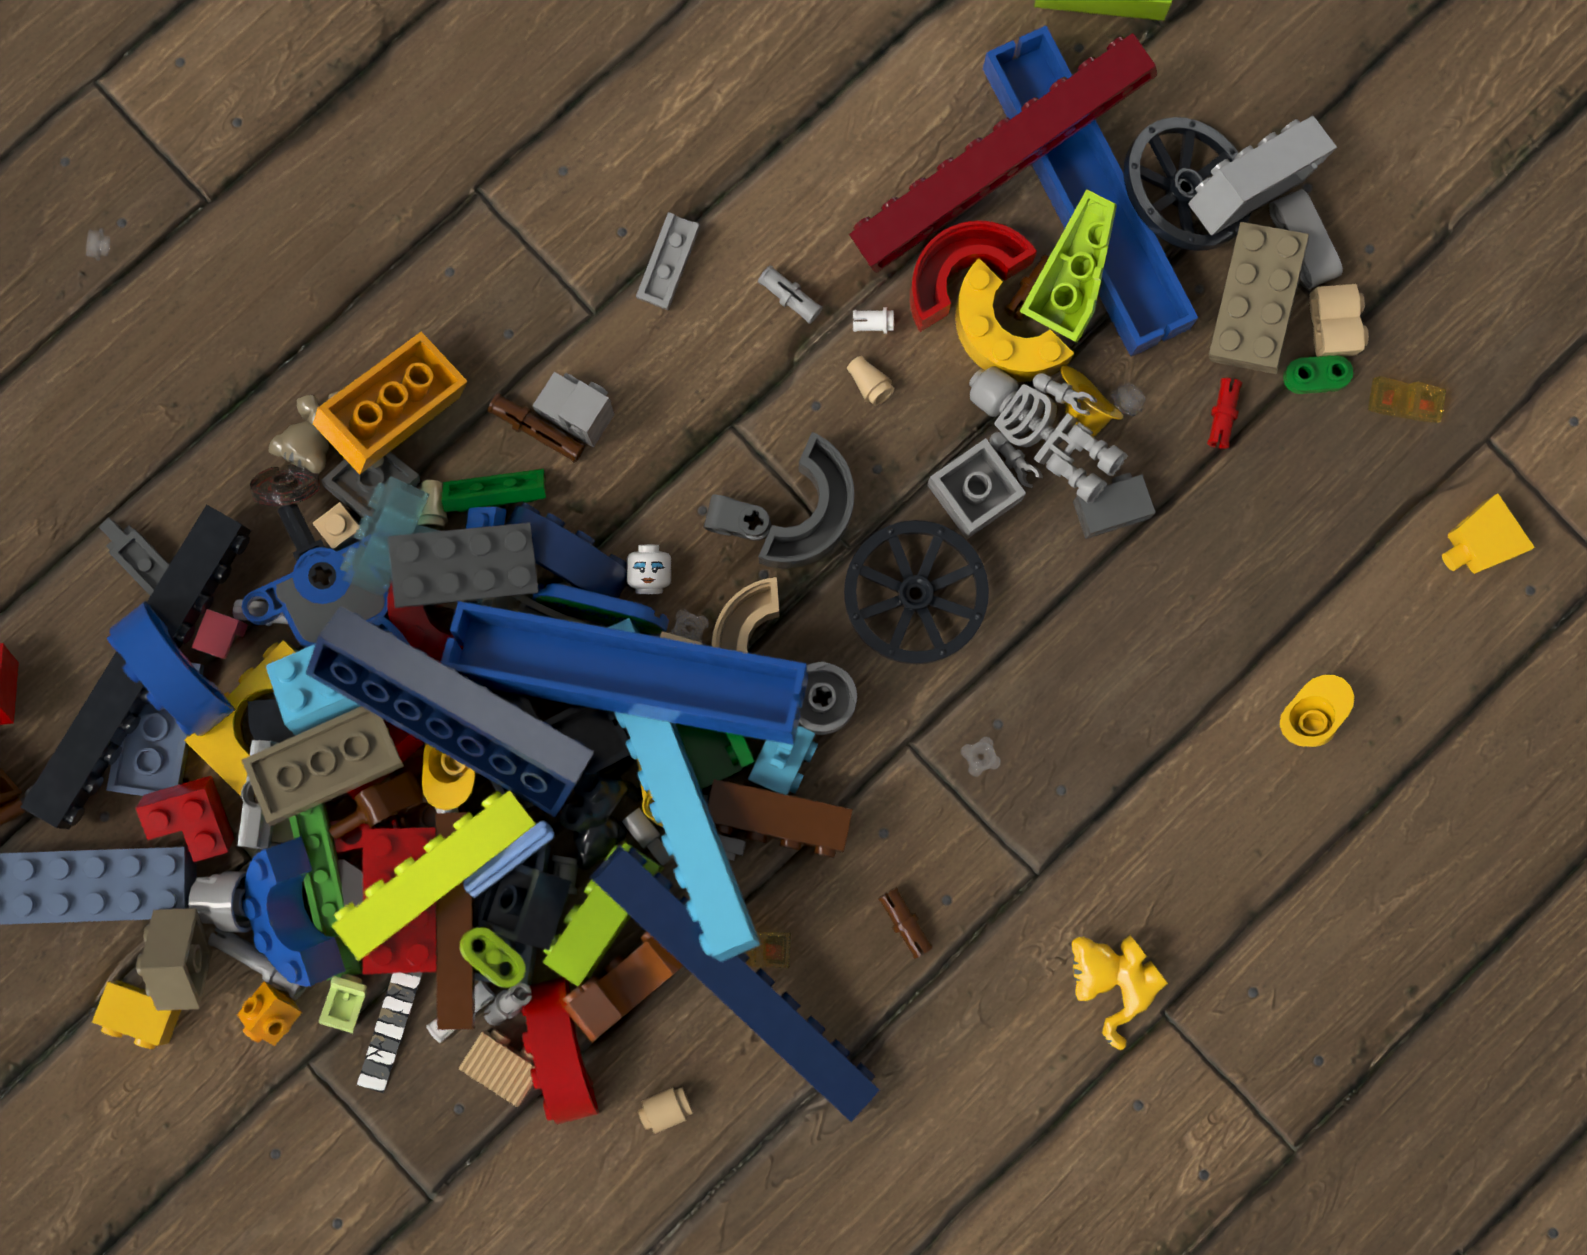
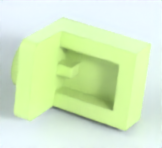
(343, 1003)

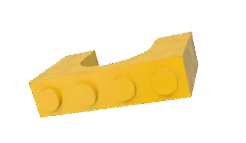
(224, 744)

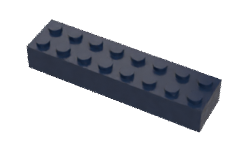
(447, 711)

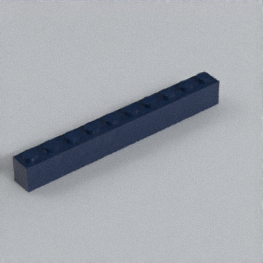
(736, 984)

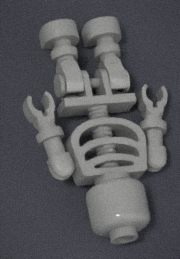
(1000, 395)

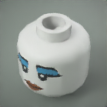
(648, 569)

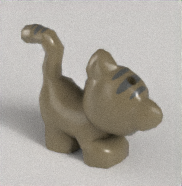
(302, 442)

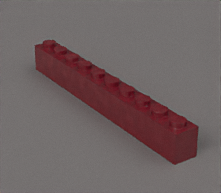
(1004, 152)

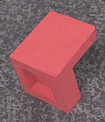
(217, 634)

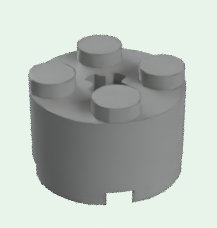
(840, 707)

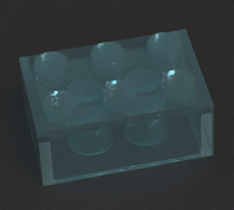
(394, 512)

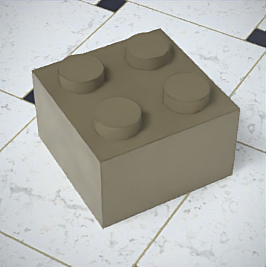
(175, 959)

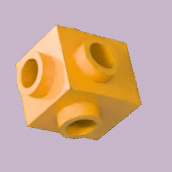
(268, 1014)

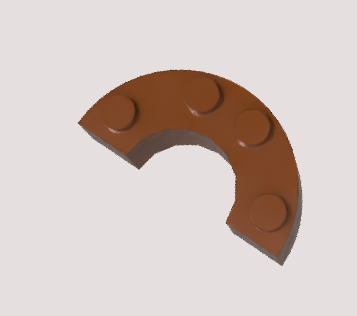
(628, 982)

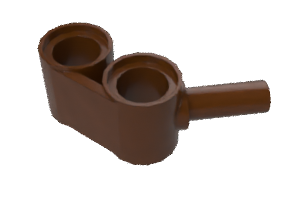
(383, 804)

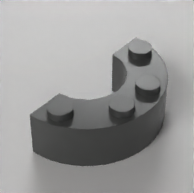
(827, 525)

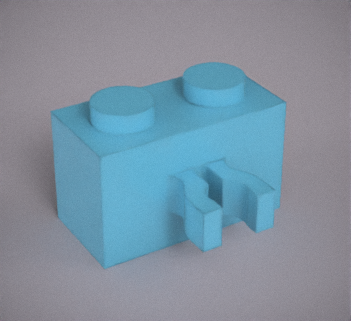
(780, 763)

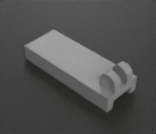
(668, 261)

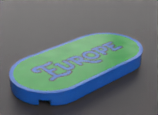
(599, 608)

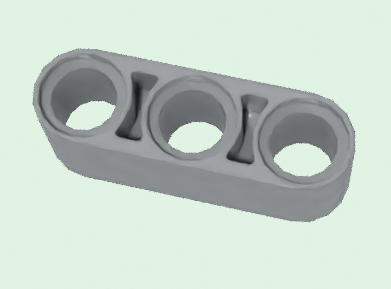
(1298, 214)

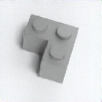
(575, 407)

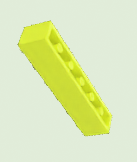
(433, 875)

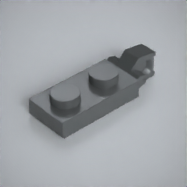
(135, 555)

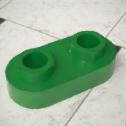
(1319, 374)

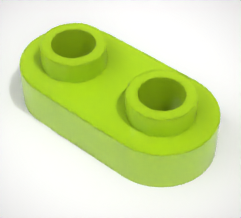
(491, 956)

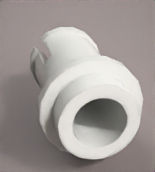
(876, 320)

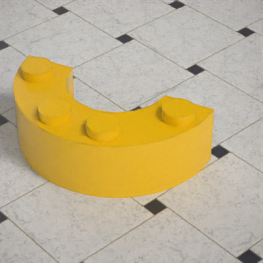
(991, 344)

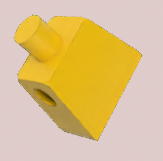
(1486, 538)

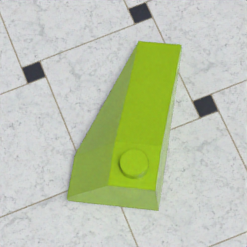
(1071, 278)

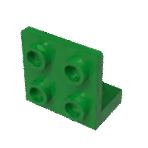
(714, 753)

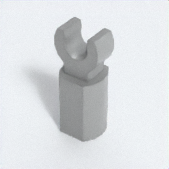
(647, 835)

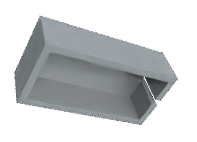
(1261, 174)

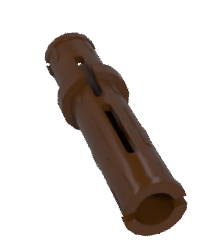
(525, 421)

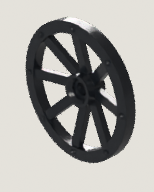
(1179, 184)
(939, 533)

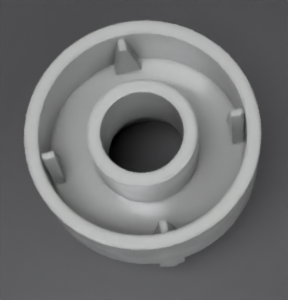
(221, 900)

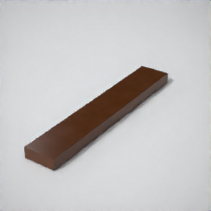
(454, 973)

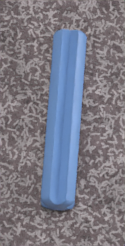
(508, 858)

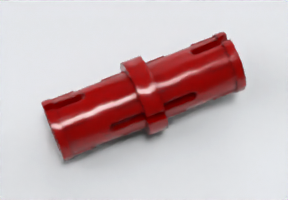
(1224, 413)

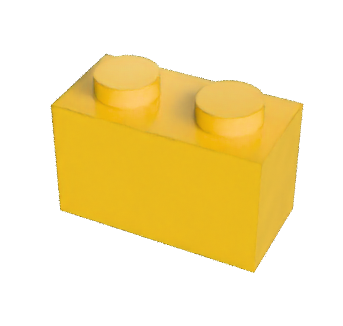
(131, 1012)

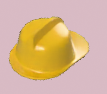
(1100, 412)
(1317, 711)
(445, 780)

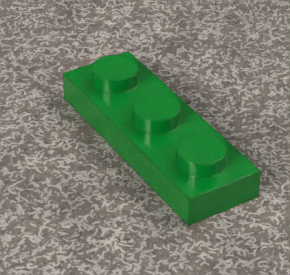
(494, 490)

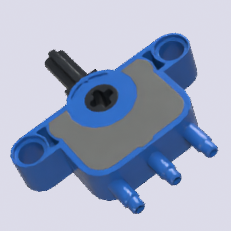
(310, 604)

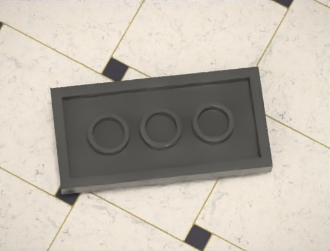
(462, 565)

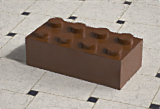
(779, 817)

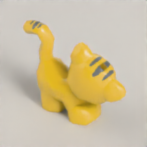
(1100, 969)

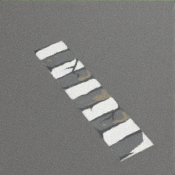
(389, 1030)

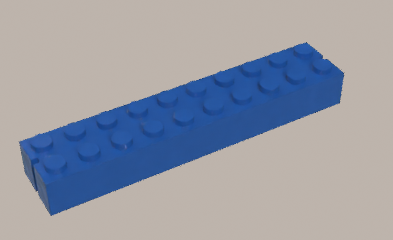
(1137, 276)
(627, 672)

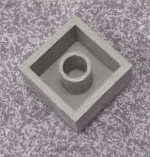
(976, 488)

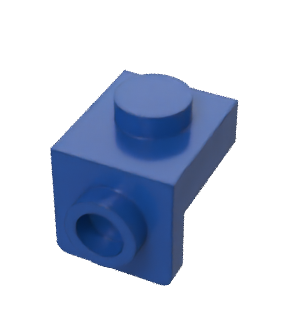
(485, 517)

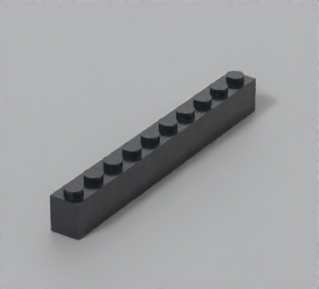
(116, 699)

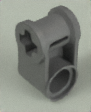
(730, 518)

